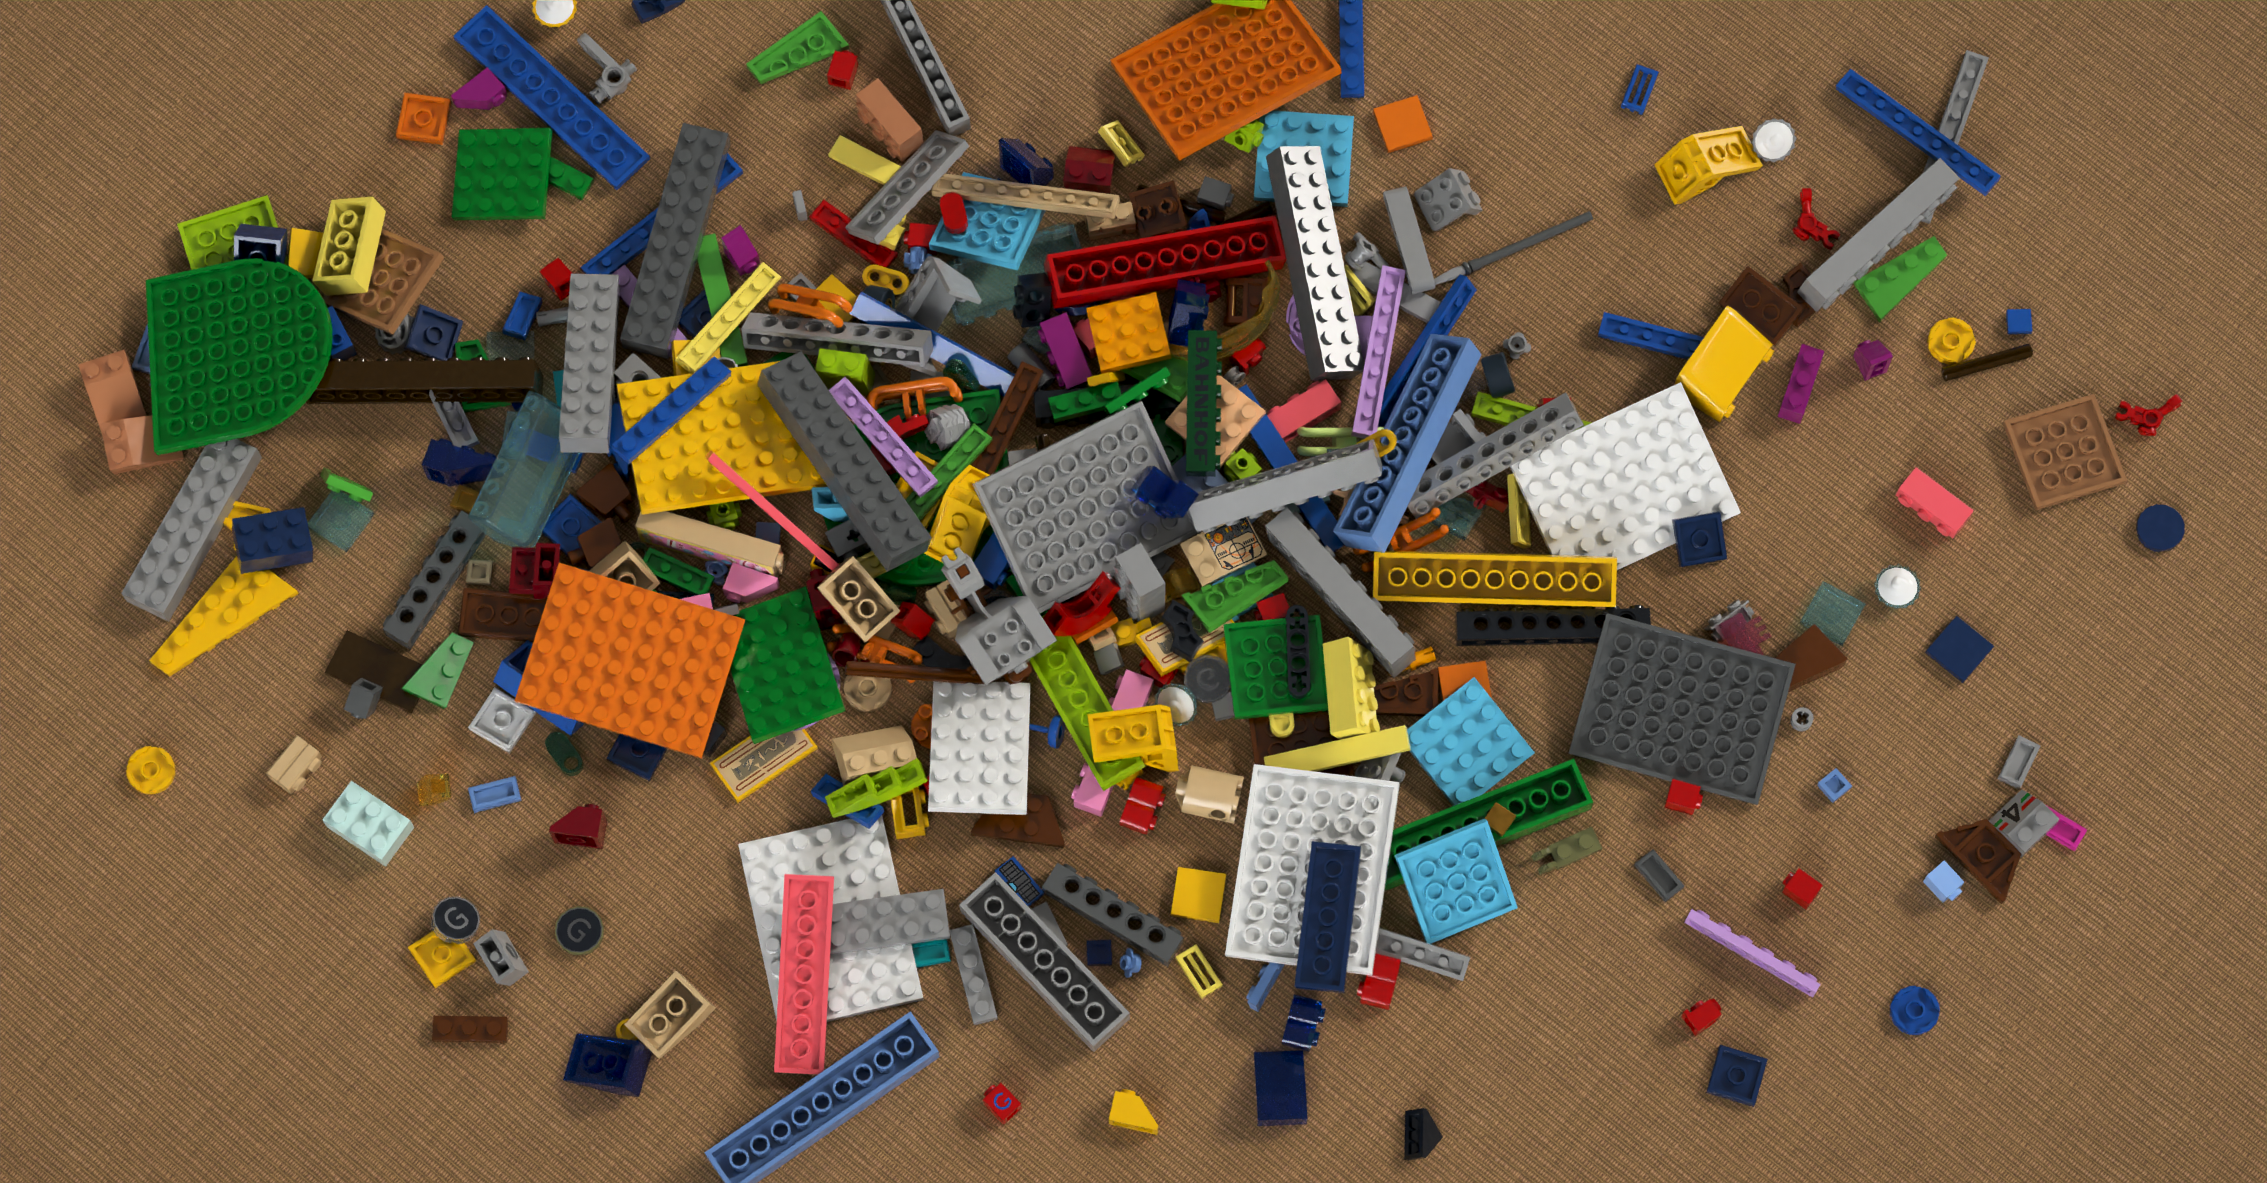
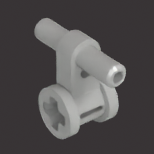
(1363, 252)

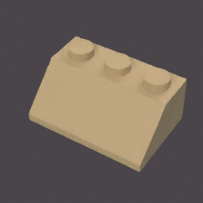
(626, 566)
(858, 598)
(872, 752)

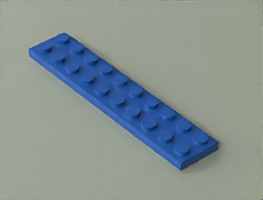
(552, 97)

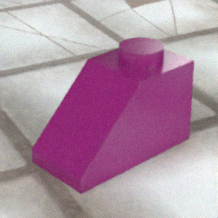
(480, 92)
(740, 251)
(1872, 358)

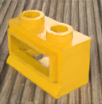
(901, 830)

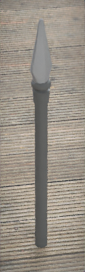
(1476, 264)

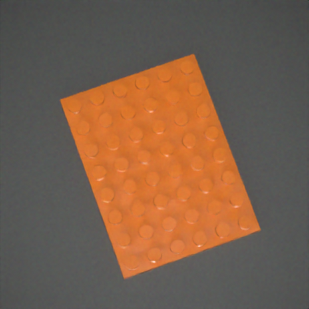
(1223, 71)
(630, 660)

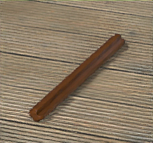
(911, 672)

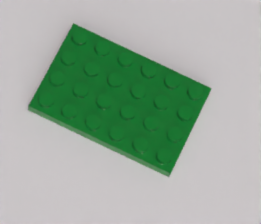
(783, 667)

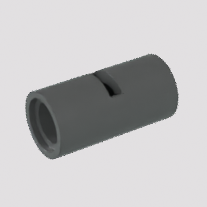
(1024, 353)

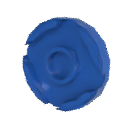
(1914, 1010)

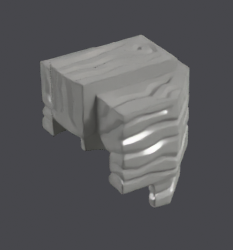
(946, 425)

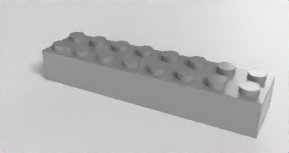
(1879, 236)
(589, 363)
(1286, 485)
(191, 527)
(1341, 592)
(1044, 962)

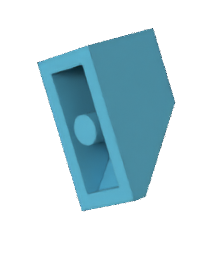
(827, 505)

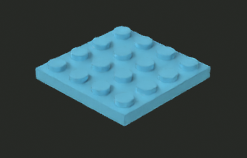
(1328, 131)
(993, 234)
(1467, 744)
(1456, 881)

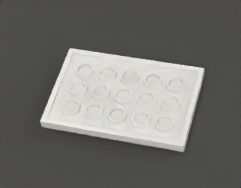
(979, 748)

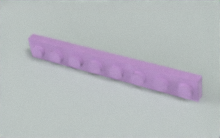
(1378, 352)

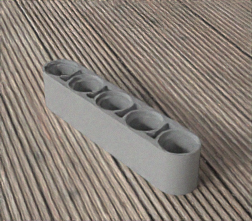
(1409, 240)

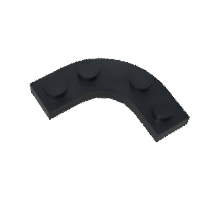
(935, 656)

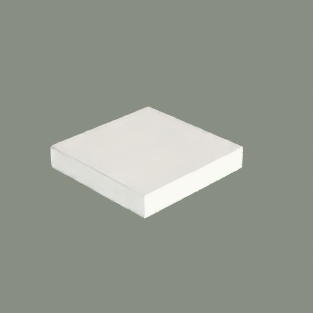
(502, 720)

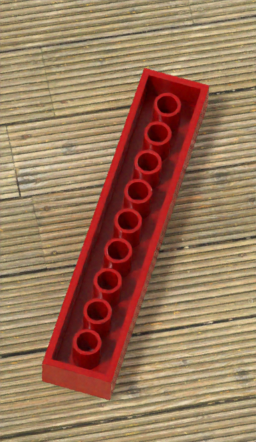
(1161, 260)

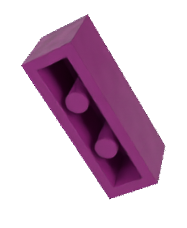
(1064, 351)
(1801, 383)

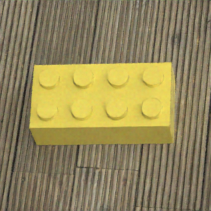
(349, 246)
(1350, 688)

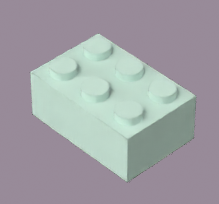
(368, 823)

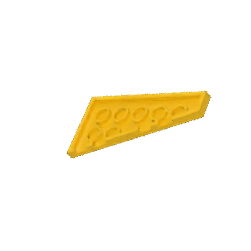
(222, 612)

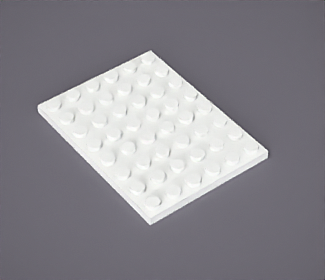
(1624, 481)
(1281, 821)
(861, 871)

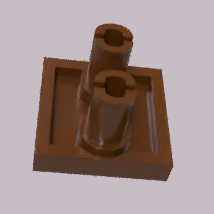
(1158, 209)

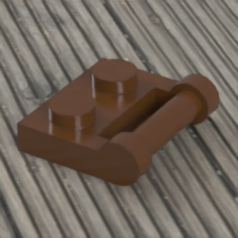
(1251, 299)

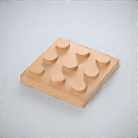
(1238, 418)

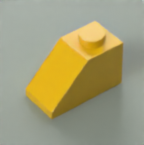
(1131, 1113)

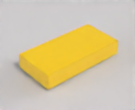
(1106, 378)

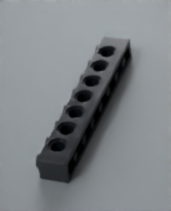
(1540, 635)

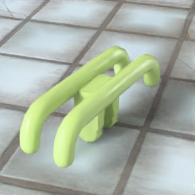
(1340, 439)

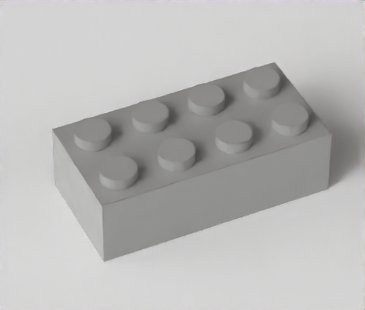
(1139, 583)

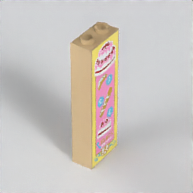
(710, 542)

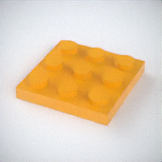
(1128, 333)

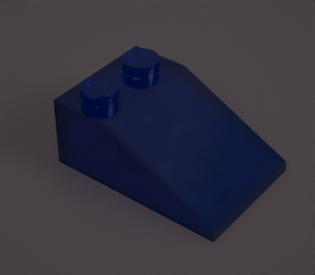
(1023, 163)
(608, 1064)
(1280, 1088)

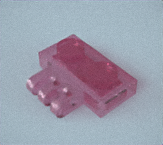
(1744, 634)

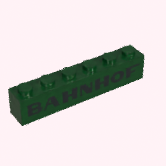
(1202, 403)

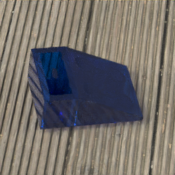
(455, 465)

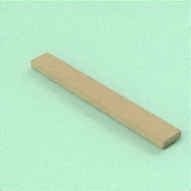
(1028, 195)

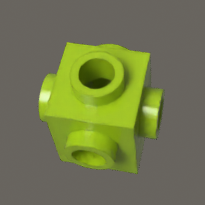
(1247, 136)
(1241, 466)
(724, 515)

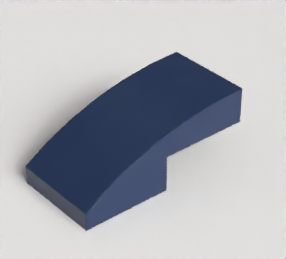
(651, 9)

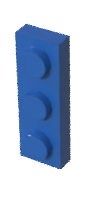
(865, 817)

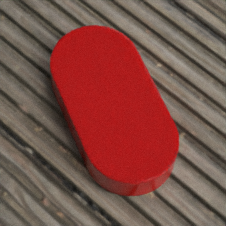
(953, 213)

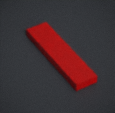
(834, 223)

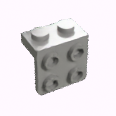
(1447, 198)
(1457, 436)

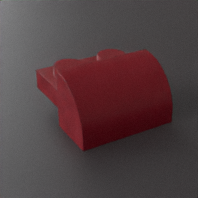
(534, 569)

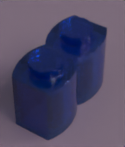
(1302, 1023)

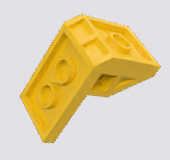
(1704, 160)
(959, 518)
(1135, 733)

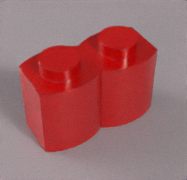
(1142, 805)
(1379, 987)

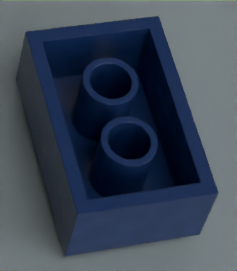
(272, 540)

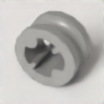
(1234, 376)
(1803, 711)

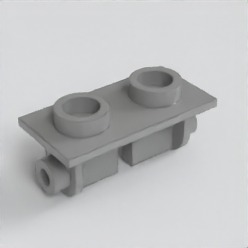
(1733, 608)

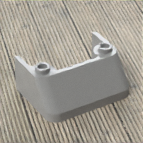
(932, 296)

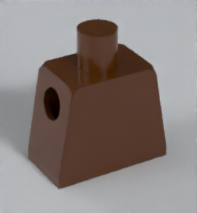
(607, 495)
(595, 544)

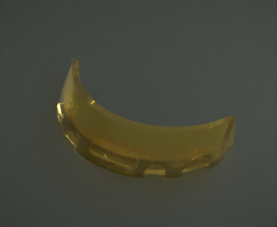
(1248, 331)

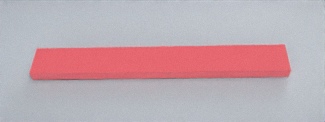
(771, 510)

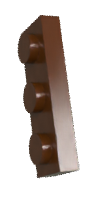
(470, 1029)

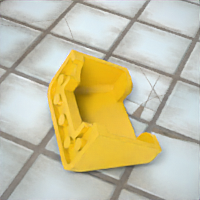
(1723, 364)

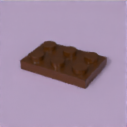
(1762, 305)

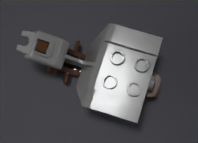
(997, 635)

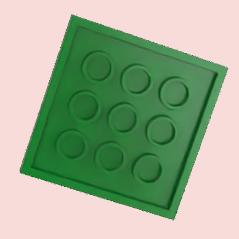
(502, 174)
(1259, 668)

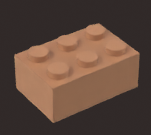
(889, 120)

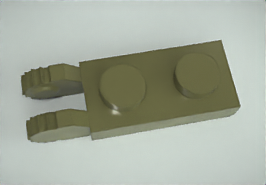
(1569, 850)

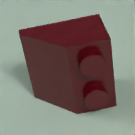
(1089, 169)
(581, 827)

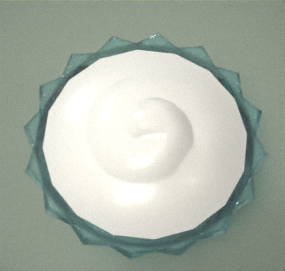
(1897, 586)
(1180, 700)

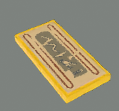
(1158, 641)
(753, 765)

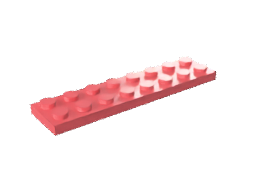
(804, 974)

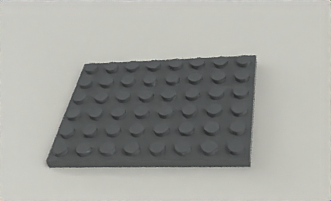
(1682, 708)

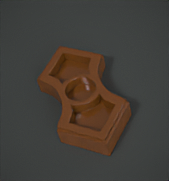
(1793, 281)

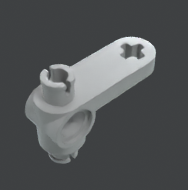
(611, 69)

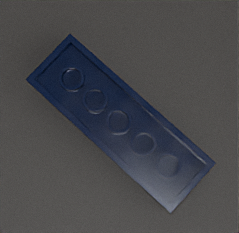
(1328, 917)

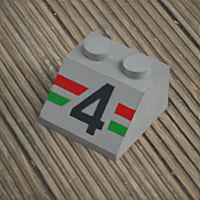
(2024, 821)

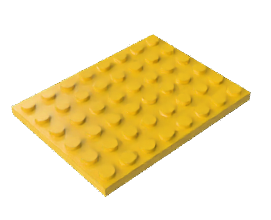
(734, 425)

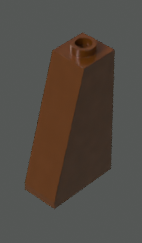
(1813, 657)

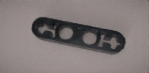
(1297, 652)

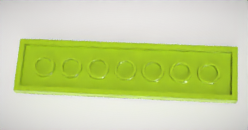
(1076, 695)

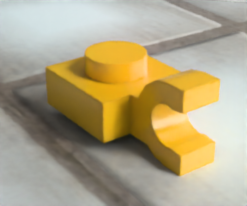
(1126, 631)

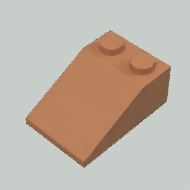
(112, 388)
(131, 445)

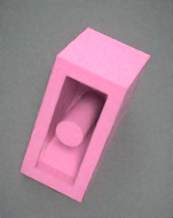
(748, 584)

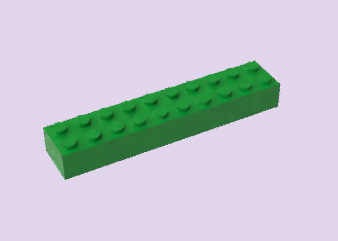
(1535, 801)

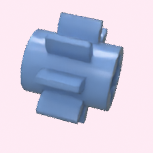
(915, 259)

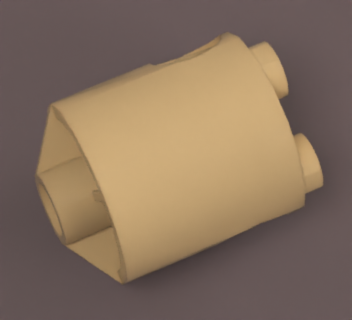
(1209, 793)

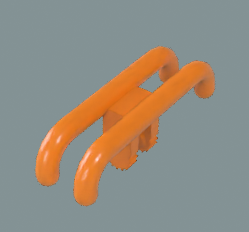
(808, 303)
(914, 388)
(1403, 541)
(876, 648)

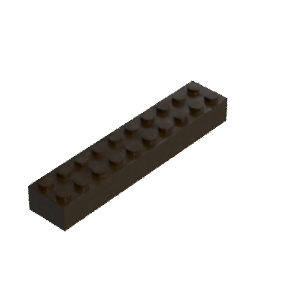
(411, 381)

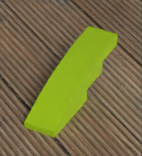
(873, 790)

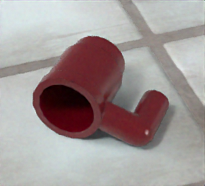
(847, 649)

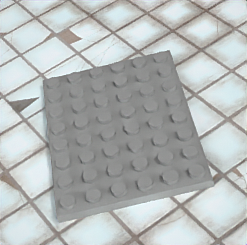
(1074, 509)

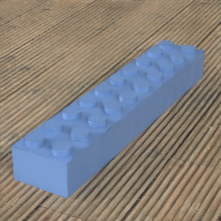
(1418, 424)
(823, 1103)

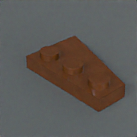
(1408, 696)

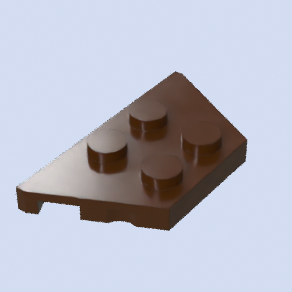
(1036, 827)
(1984, 855)

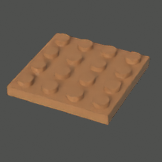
(396, 282)
(2064, 452)

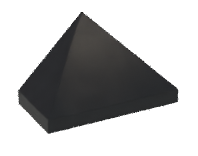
(1420, 1134)

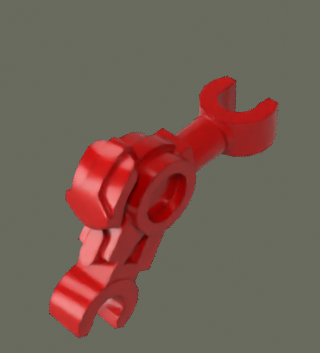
(1810, 225)
(2148, 418)

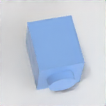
(1944, 882)

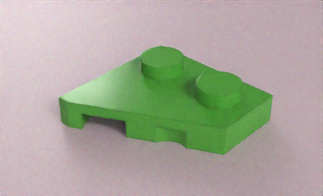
(337, 483)

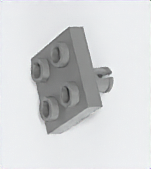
(1381, 768)

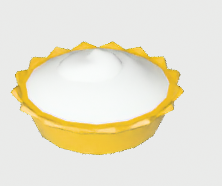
(554, 12)

